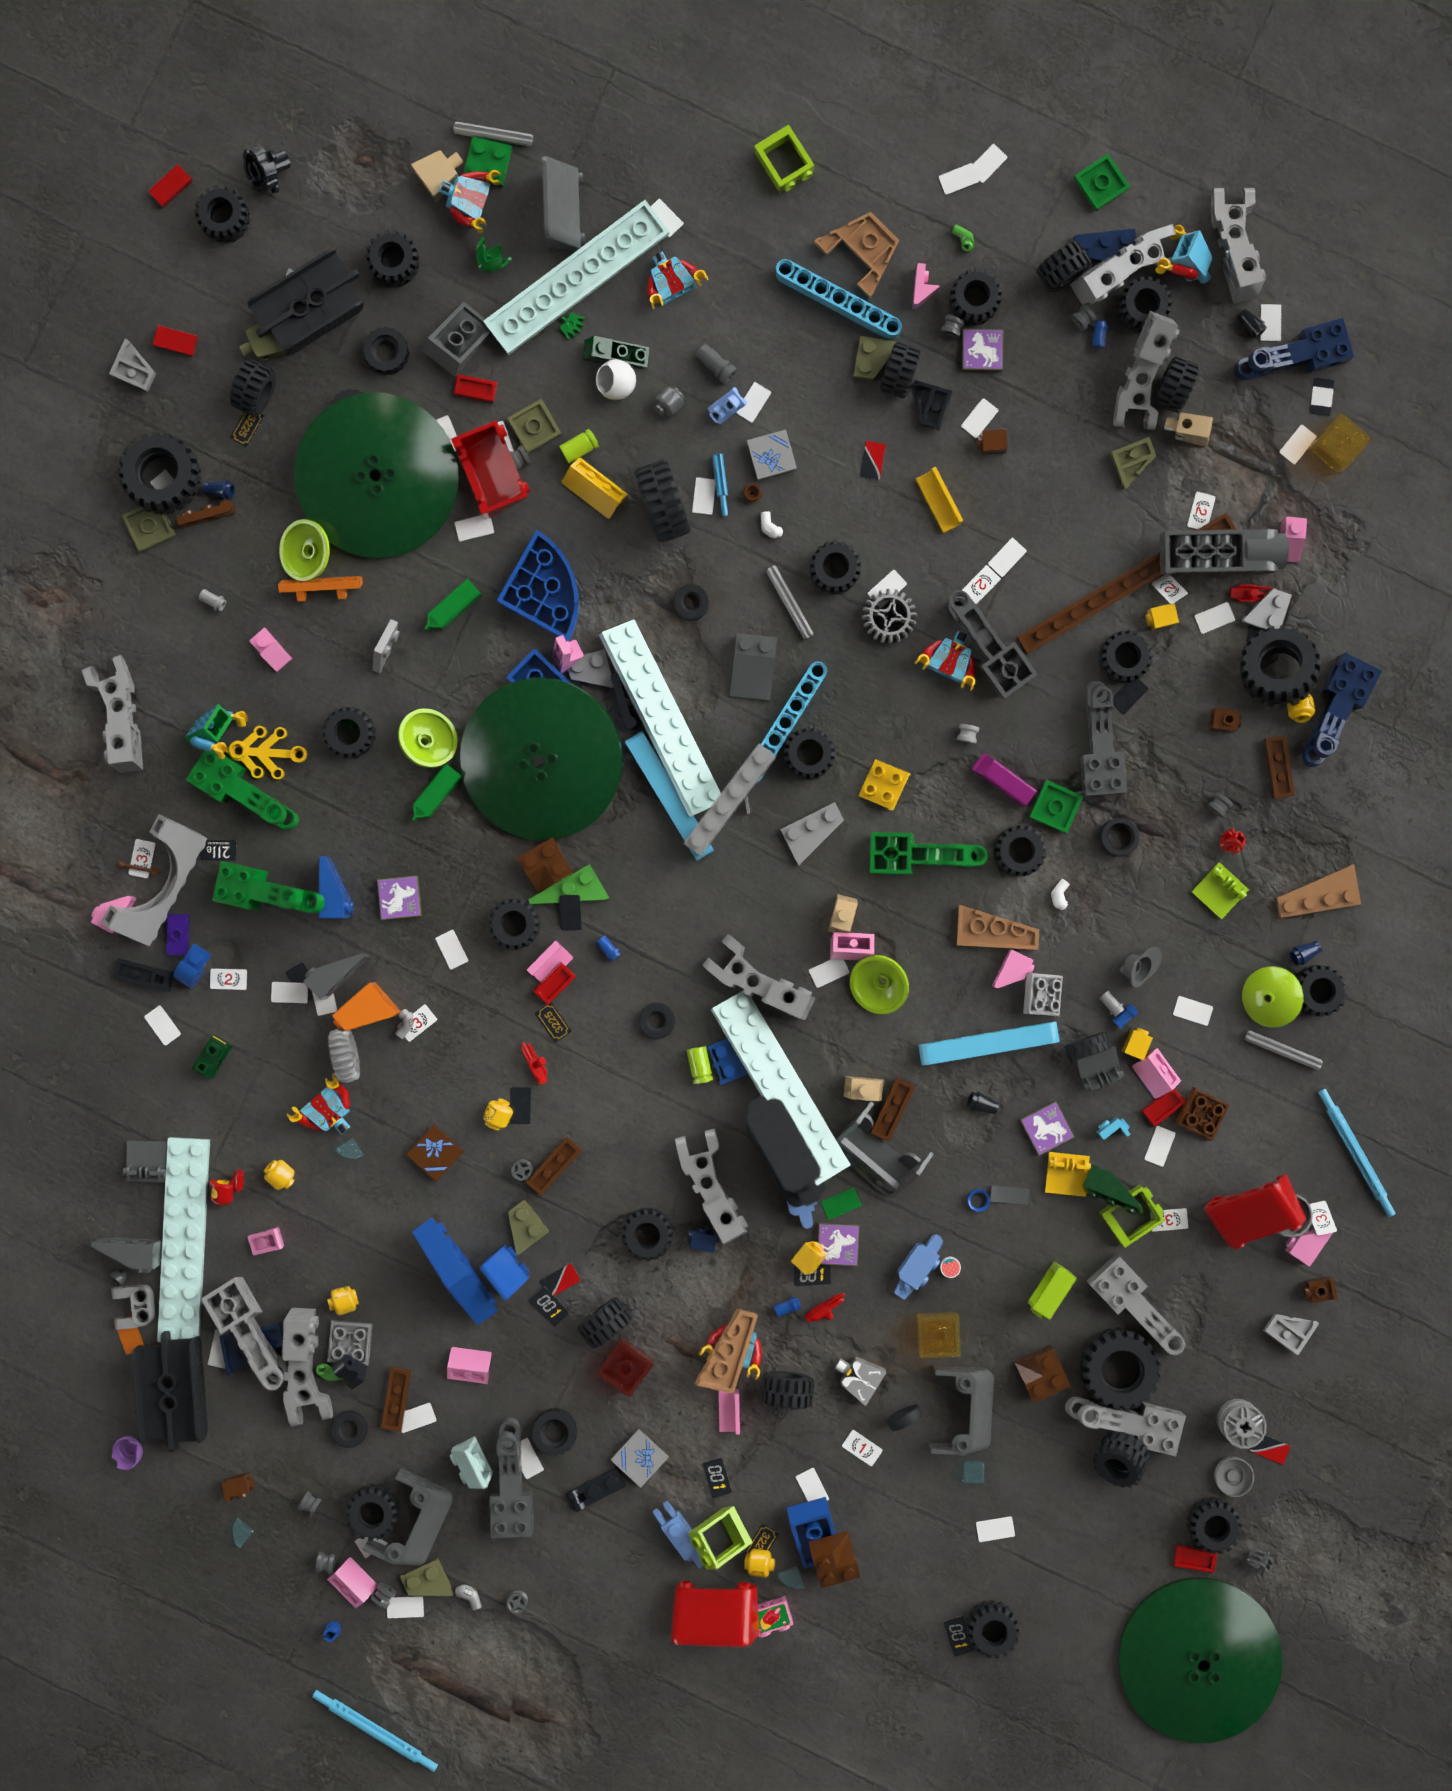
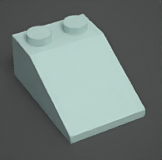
(472, 1464)

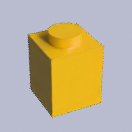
(1162, 616)
(1137, 1043)
(809, 1257)

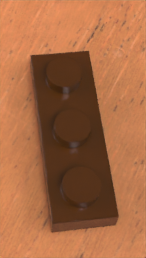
(1279, 767)
(892, 1109)
(554, 1166)
(396, 1399)

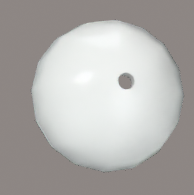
(615, 379)

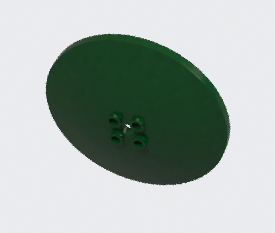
(415, 482)
(577, 752)
(1190, 1624)

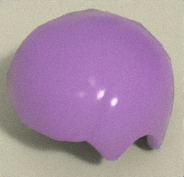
(127, 1452)

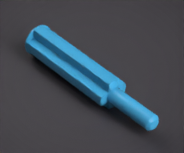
(720, 481)

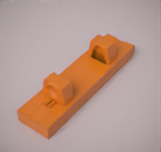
(340, 584)

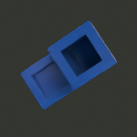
(191, 968)

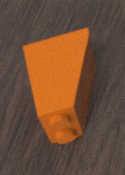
(365, 1008)

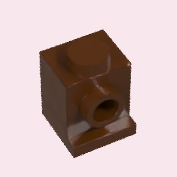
(1313, 1285)
(237, 1486)

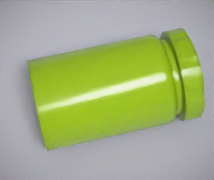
(579, 446)
(699, 1065)

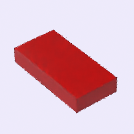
(170, 185)
(175, 340)
(475, 388)
(554, 983)
(1163, 1107)
(1194, 1559)

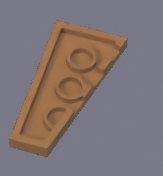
(1327, 893)
(987, 930)
(727, 1358)

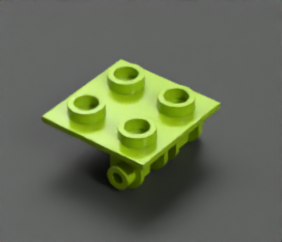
(1220, 890)

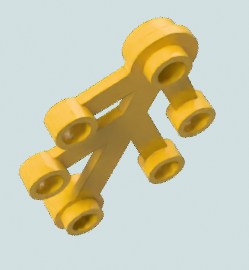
(263, 752)

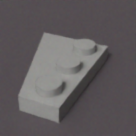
(811, 831)

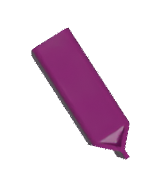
(1004, 780)

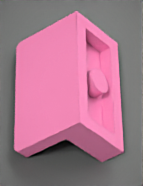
(549, 960)
(1156, 1074)
(469, 1365)
(729, 1412)
(353, 1582)

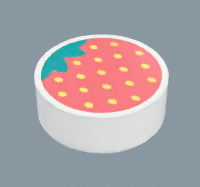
(950, 1267)

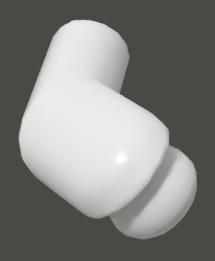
(768, 527)
(1058, 895)

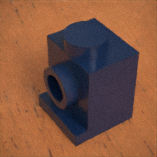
(702, 1239)

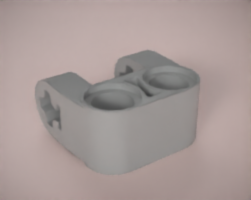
(137, 1305)

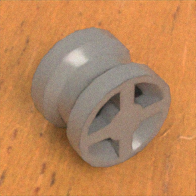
(968, 733)

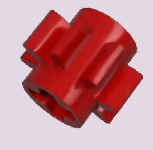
(1232, 841)

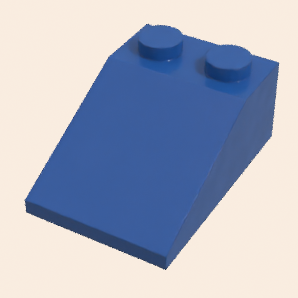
(335, 895)
(505, 1271)
(810, 1522)

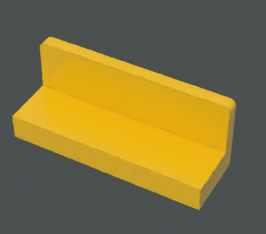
(593, 488)
(939, 500)

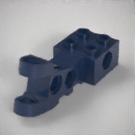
(1318, 347)
(1348, 687)

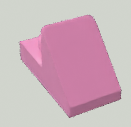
(922, 291)
(270, 649)
(566, 653)
(266, 1241)

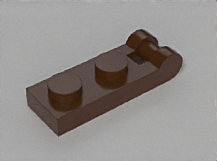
(206, 514)

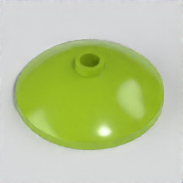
(304, 550)
(436, 732)
(872, 991)
(1284, 992)

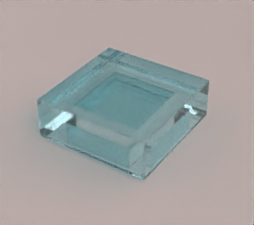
(973, 1471)

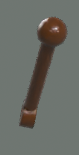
(154, 871)

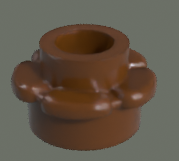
(752, 488)

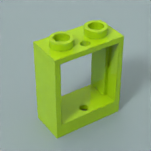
(775, 141)
(1142, 1230)
(1051, 1291)
(735, 1530)

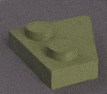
(871, 357)
(1132, 460)
(525, 1226)
(427, 1580)

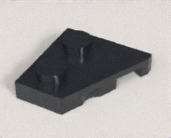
(932, 404)

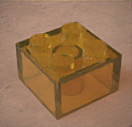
(1340, 443)
(938, 1334)

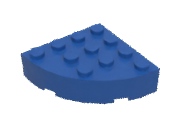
(543, 588)
(455, 1271)

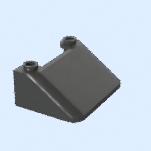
(562, 206)

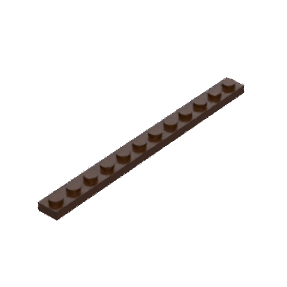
(1103, 596)

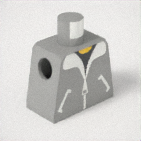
(860, 1377)

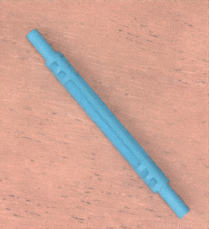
(1356, 1153)
(375, 1731)

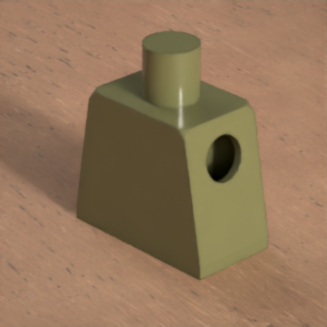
(264, 348)

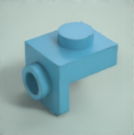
(1108, 1127)

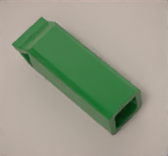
(452, 606)
(436, 793)

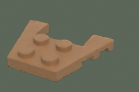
(869, 242)

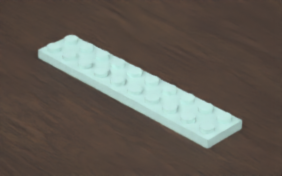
(576, 277)
(661, 717)
(777, 1078)
(183, 1237)

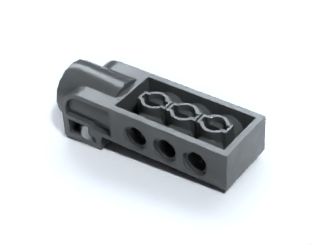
(1223, 551)

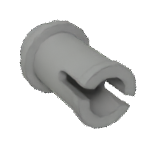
(213, 600)
(1111, 1003)

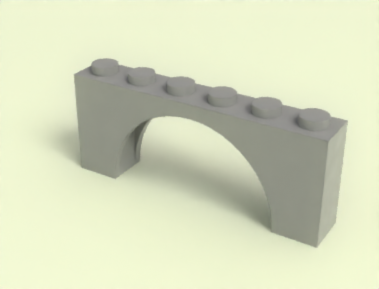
(729, 799)
(144, 921)

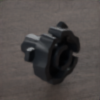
(263, 167)

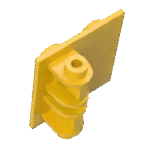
(884, 784)
(1067, 1174)

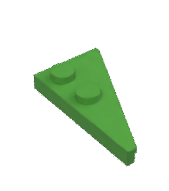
(579, 883)

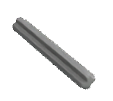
(493, 134)
(789, 602)
(1283, 1050)

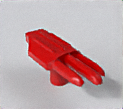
(1248, 592)
(536, 1065)
(824, 1309)

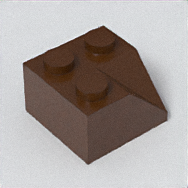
(545, 865)
(1042, 1373)
(834, 1559)

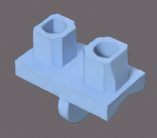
(726, 406)

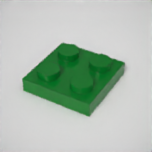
(488, 156)
(1102, 182)
(1056, 806)

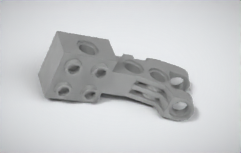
(1241, 260)
(1110, 273)
(1148, 358)
(120, 733)
(771, 990)
(716, 1201)
(1123, 1289)
(235, 1311)
(298, 1349)
(1153, 1425)

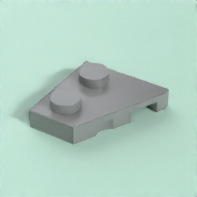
(1269, 610)
(592, 669)
(1290, 1331)

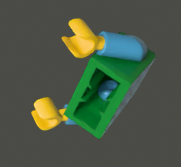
(210, 728)

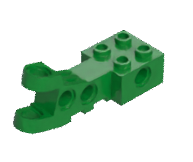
(224, 779)
(898, 854)
(248, 887)

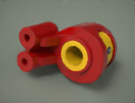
(224, 1190)

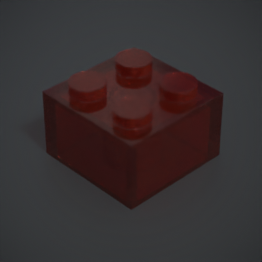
(625, 1366)

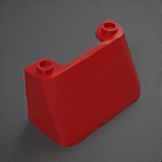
(490, 469)
(1256, 1212)
(715, 1615)

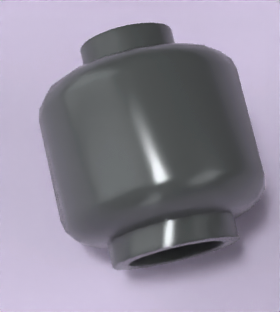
(669, 401)

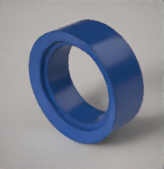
(986, 1205)

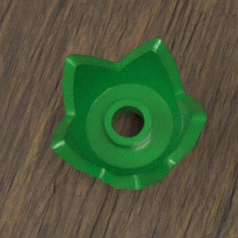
(490, 259)

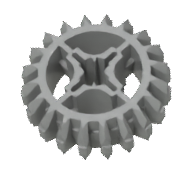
(880, 614)
(344, 1055)

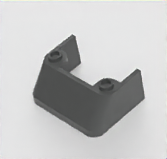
(876, 1159)
(980, 1384)
(435, 1504)

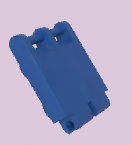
(728, 1059)

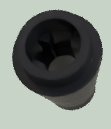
(1252, 324)
(982, 1103)

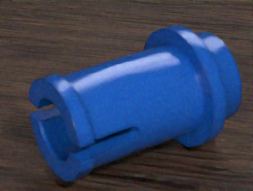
(1099, 334)
(608, 948)
(1125, 1016)
(787, 1306)
(332, 1631)

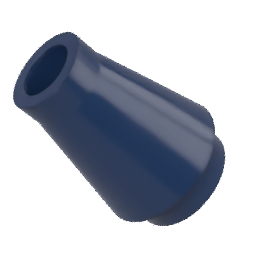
(221, 489)
(1302, 954)

